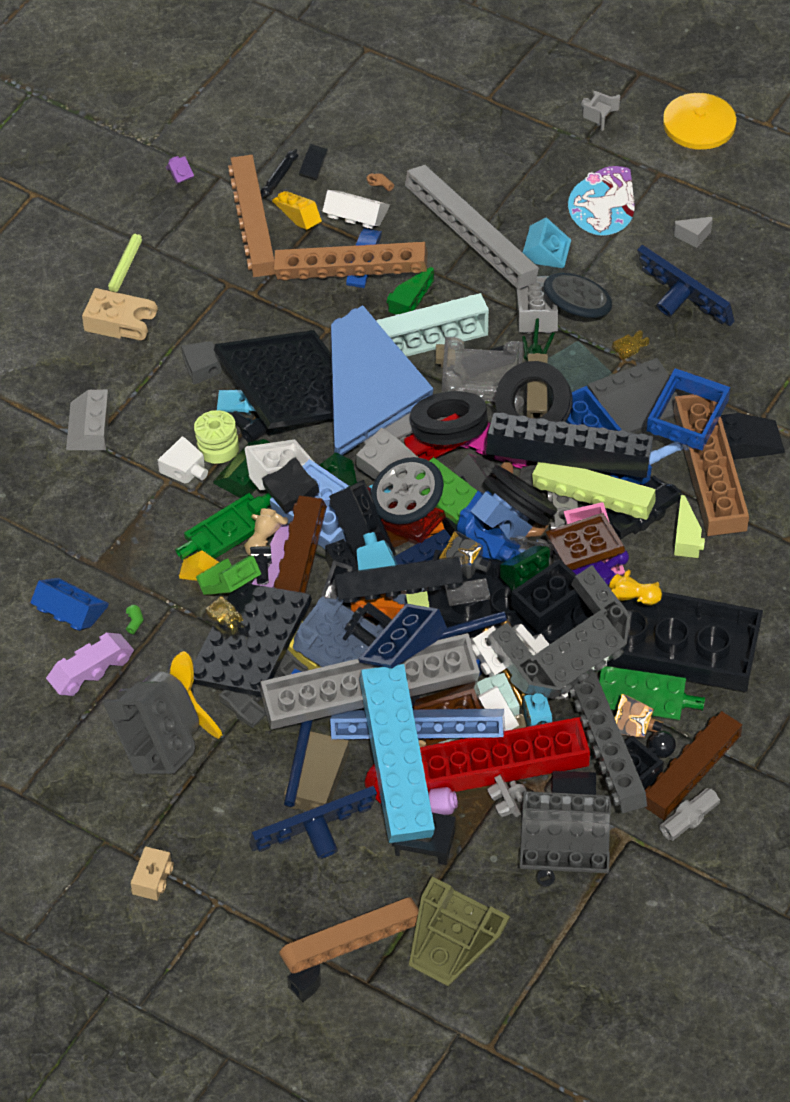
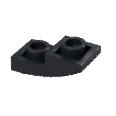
(313, 162)

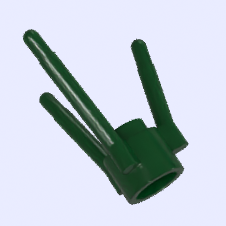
(535, 348)

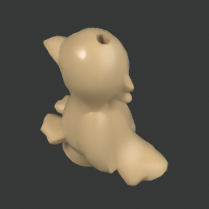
(265, 525)

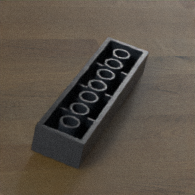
(569, 445)

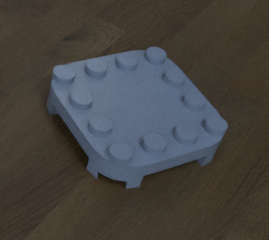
(323, 633)

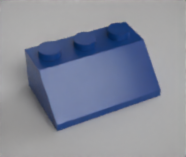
(68, 603)

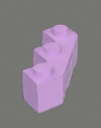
(89, 663)

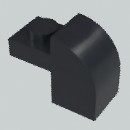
(305, 982)

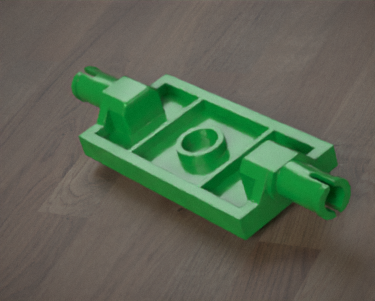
(224, 528)
(657, 691)

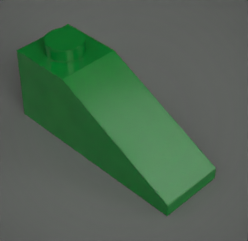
(410, 293)

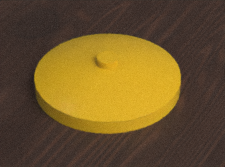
(699, 121)

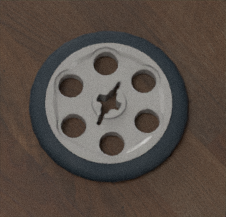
(424, 504)

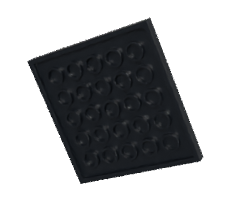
(282, 376)

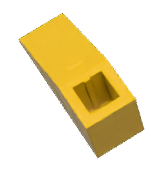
(298, 209)

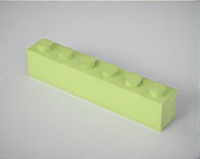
(595, 488)

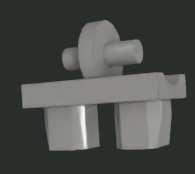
(500, 790)

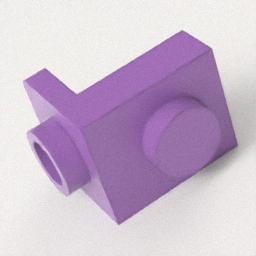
(179, 169)

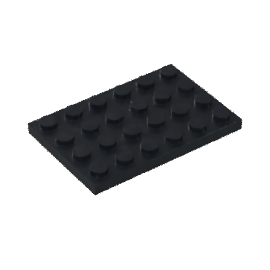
(254, 647)

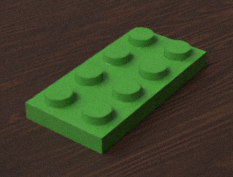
(456, 492)

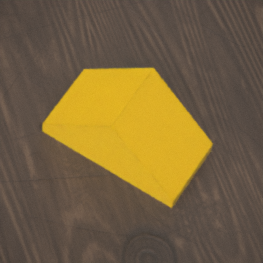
(195, 565)

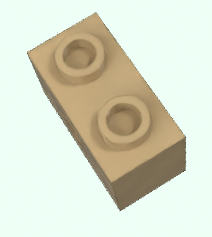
(151, 873)

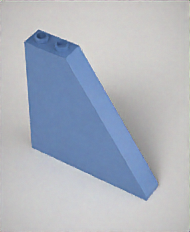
(369, 380)

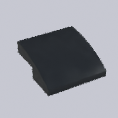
(574, 782)

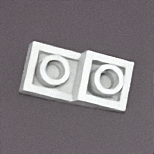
(494, 700)

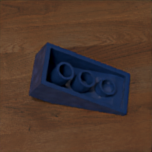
(406, 635)

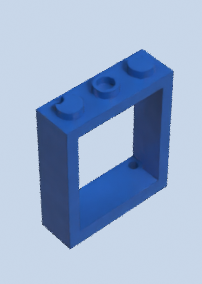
(694, 385)

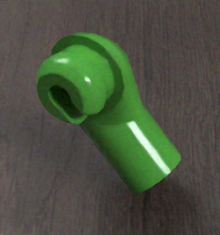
(136, 618)

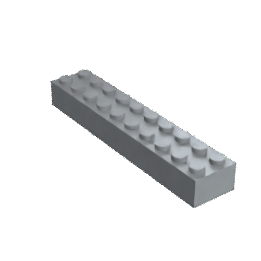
(338, 688)

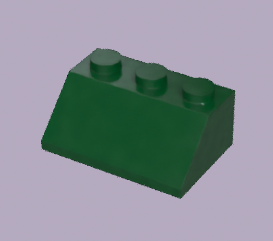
(236, 475)

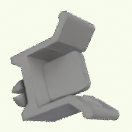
(599, 107)

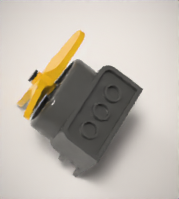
(159, 719)

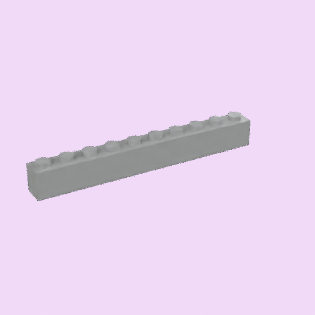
(471, 227)

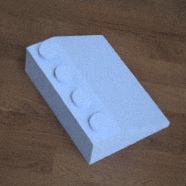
(327, 485)

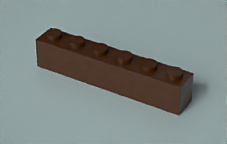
(301, 544)
(692, 764)

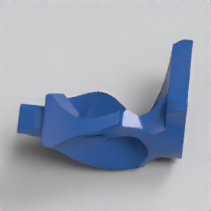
(494, 541)

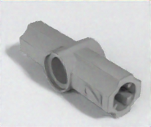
(689, 814)

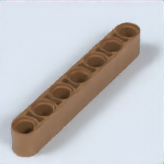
(350, 935)

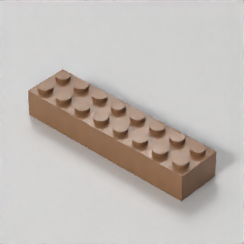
(712, 469)

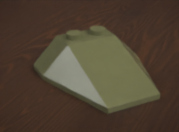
(452, 932)

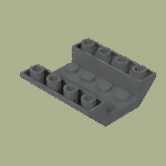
(565, 832)

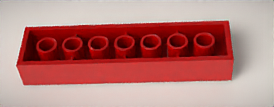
(516, 756)

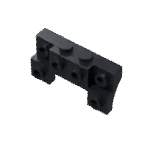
(665, 496)

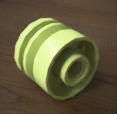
(216, 436)

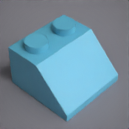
(547, 244)

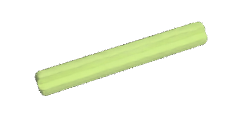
(125, 263)

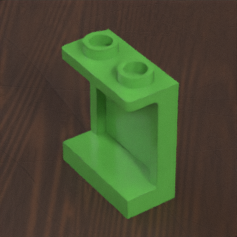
(227, 578)

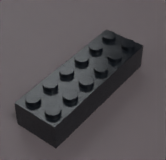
(401, 577)

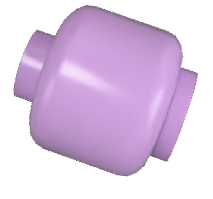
(443, 800)

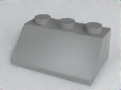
(89, 421)

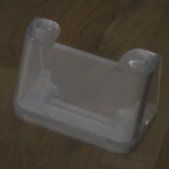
(477, 369)

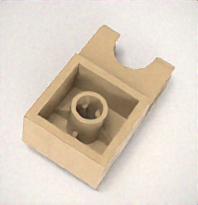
(118, 314)

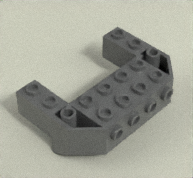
(575, 653)

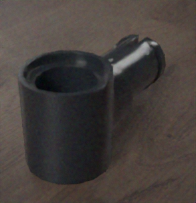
(250, 429)
(263, 559)

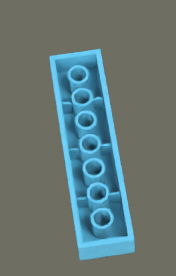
(396, 754)

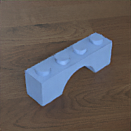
(496, 511)

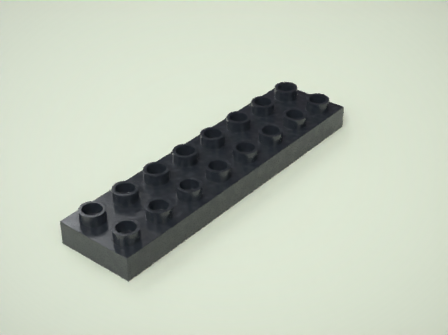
(674, 637)

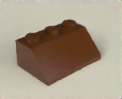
(456, 698)

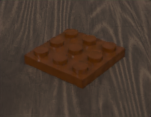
(585, 541)

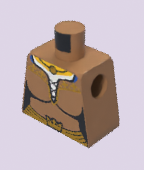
(635, 718)

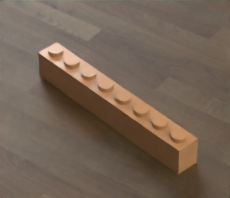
(252, 216)

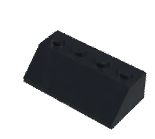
(358, 515)

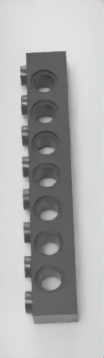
(608, 745)

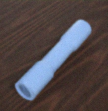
(657, 455)

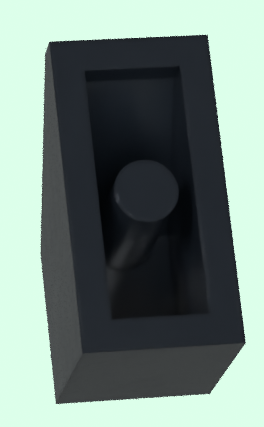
(330, 587)

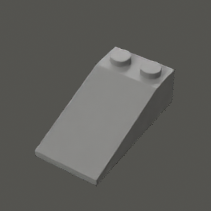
(534, 304)
(380, 452)

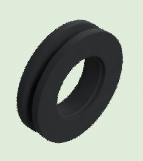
(529, 372)
(452, 431)
(520, 495)

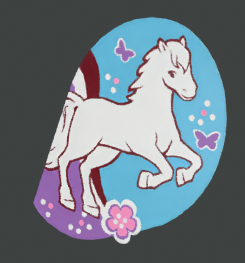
(603, 201)

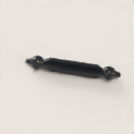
(279, 173)

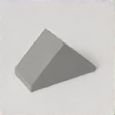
(693, 230)

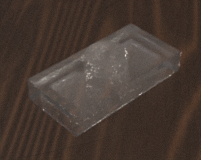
(470, 592)

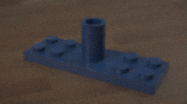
(683, 288)
(314, 823)

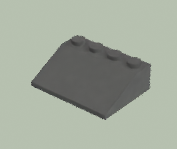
(633, 394)

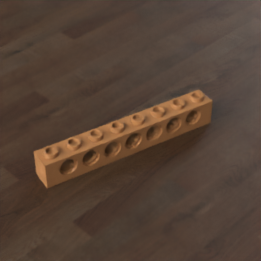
(343, 255)

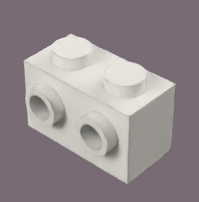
(490, 662)

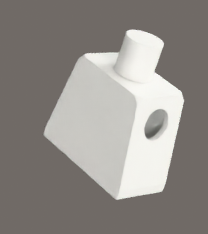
(183, 462)

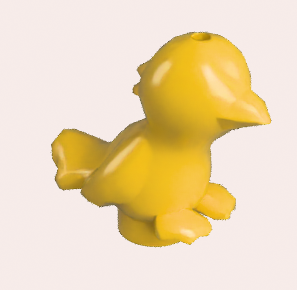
(627, 588)

